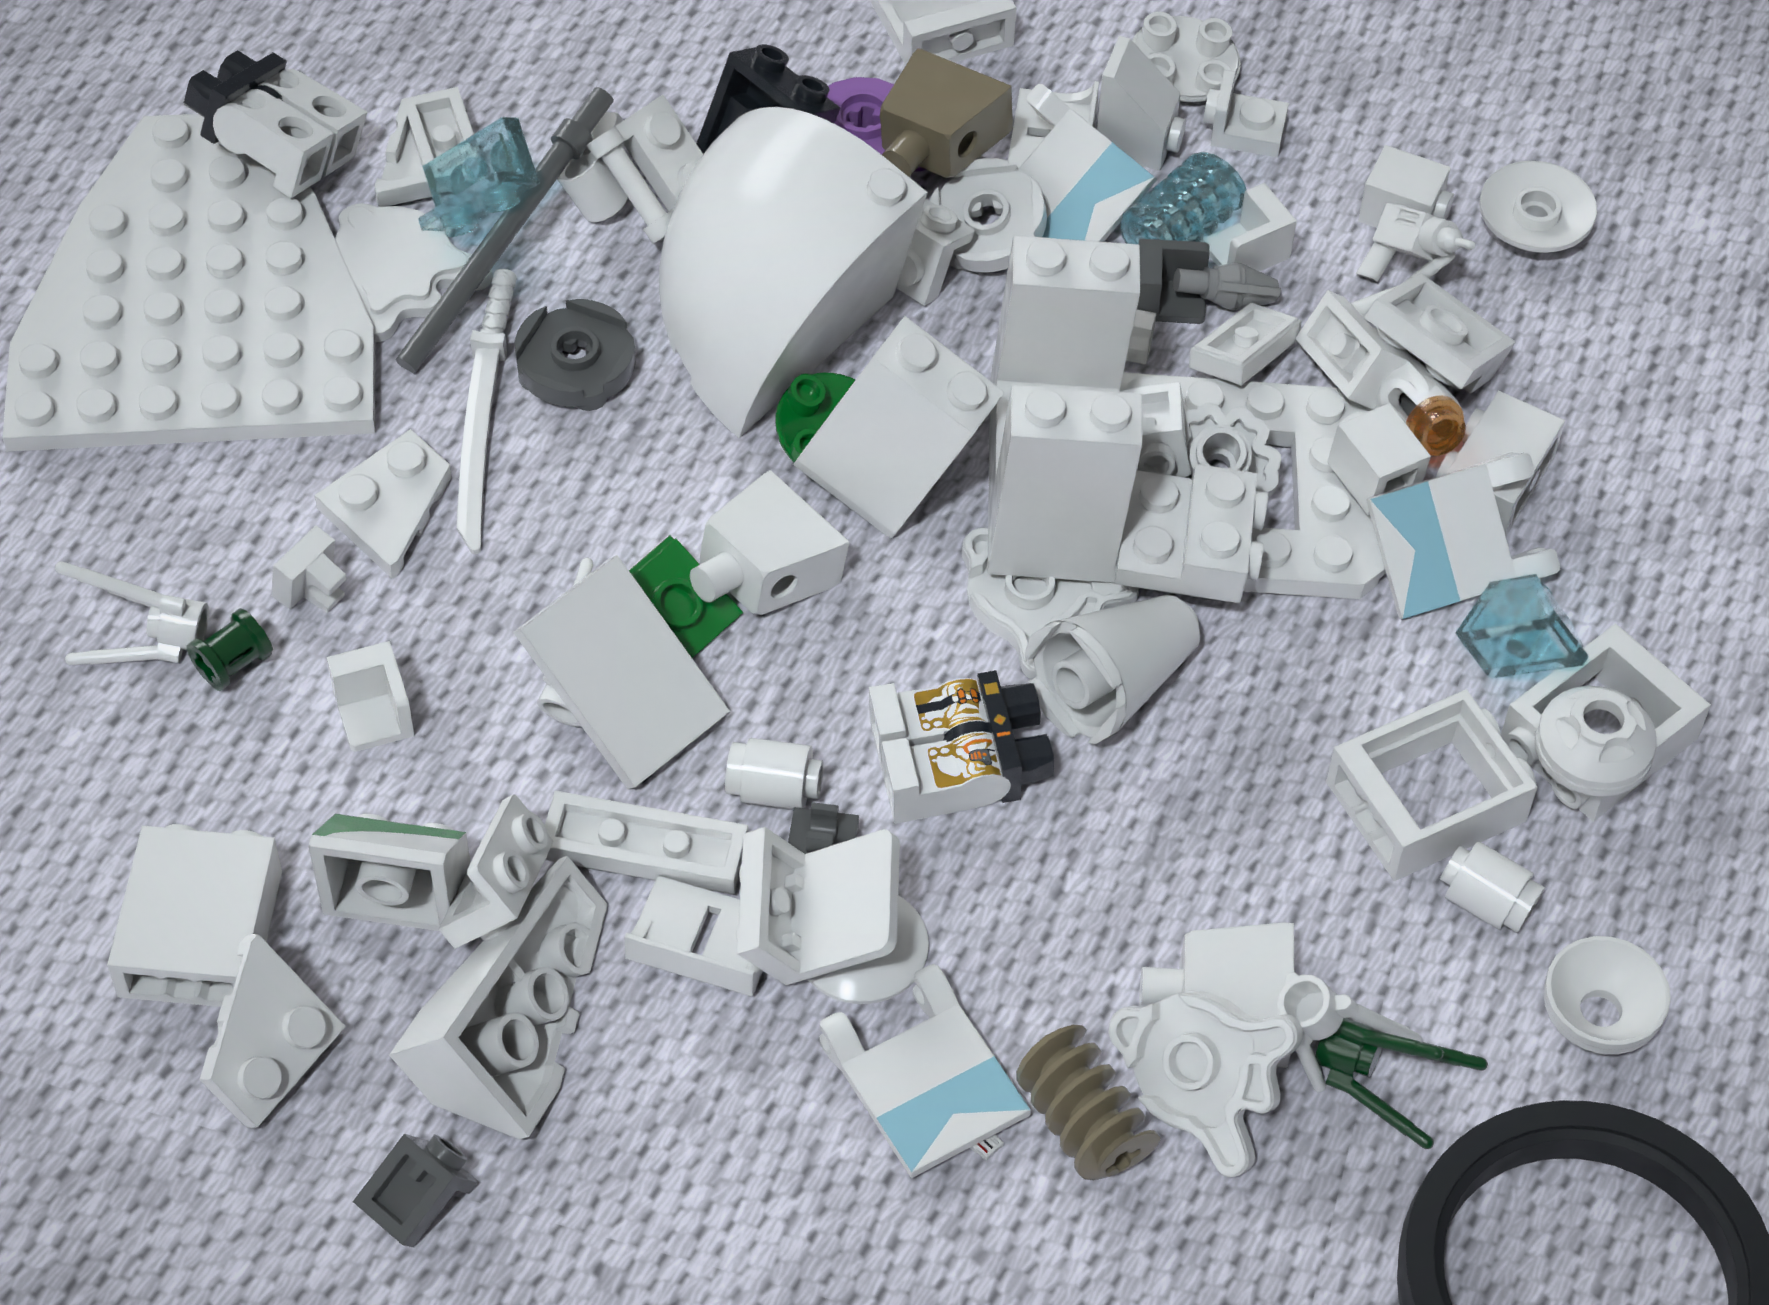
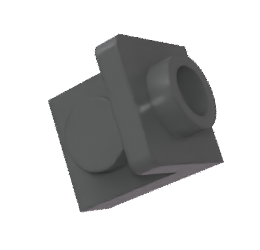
(414, 1186)

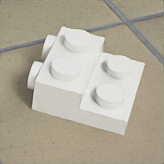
(1441, 332)
(1193, 533)

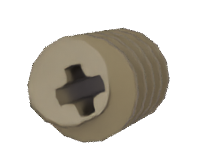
(1080, 1107)

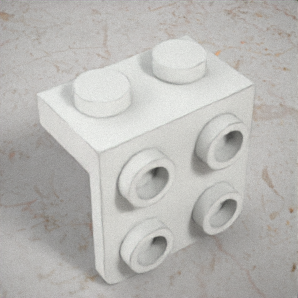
(818, 907)

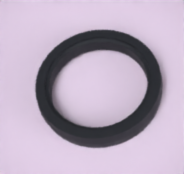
(1595, 1134)

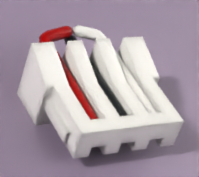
(988, 1147)

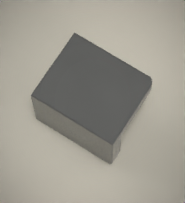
(1157, 270)

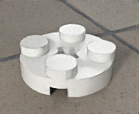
(1011, 194)

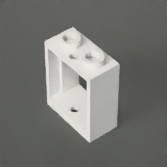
(1624, 667)
(1380, 815)

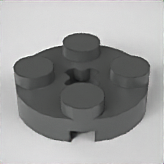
(579, 381)

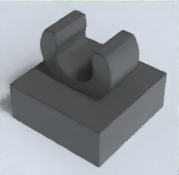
(821, 827)

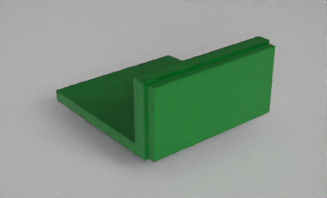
(667, 583)

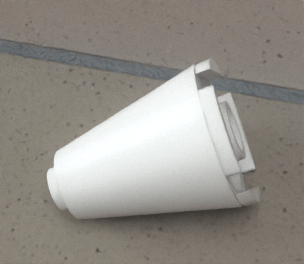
(1109, 662)

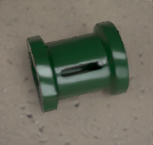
(230, 649)

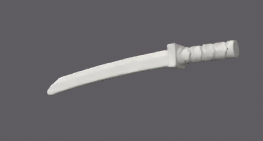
(487, 350)

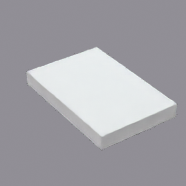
(621, 672)

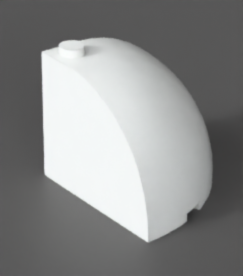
(779, 255)

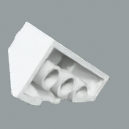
(497, 1023)

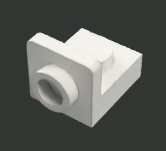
(1244, 120)
(1163, 430)

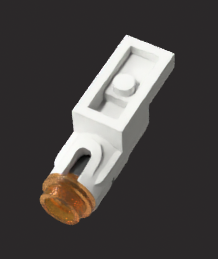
(1381, 374)

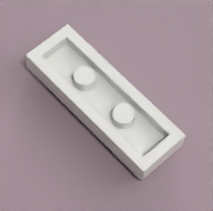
(645, 841)

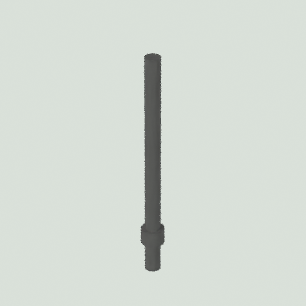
(568, 143)

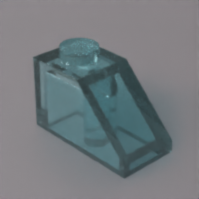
(1520, 630)

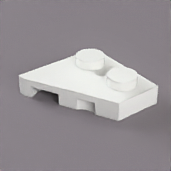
(425, 130)
(387, 499)
(265, 1034)

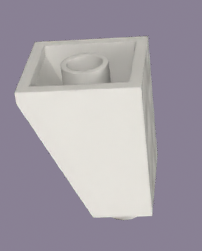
(898, 427)

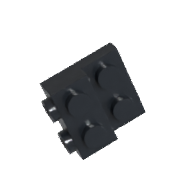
(758, 80)

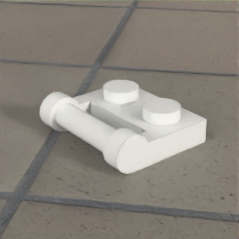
(662, 153)

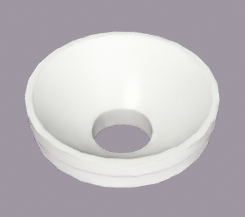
(1591, 760)
(1611, 971)

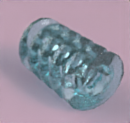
(1186, 202)

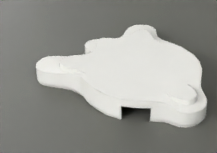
(397, 263)
(1023, 605)
(1205, 1066)

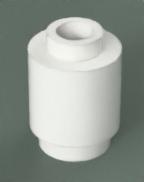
(773, 773)
(1491, 886)

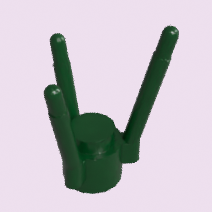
(1357, 1049)

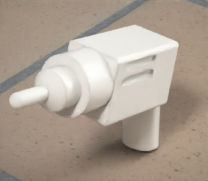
(1412, 234)

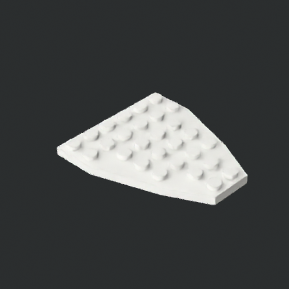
(190, 310)

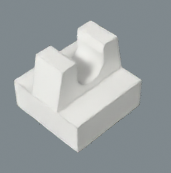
(309, 573)

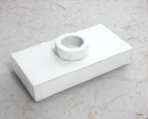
(1245, 343)

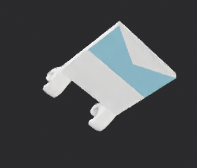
(1081, 174)
(1448, 539)
(930, 1085)

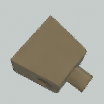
(942, 115)

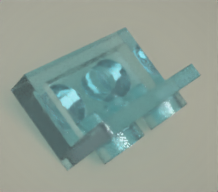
(478, 178)

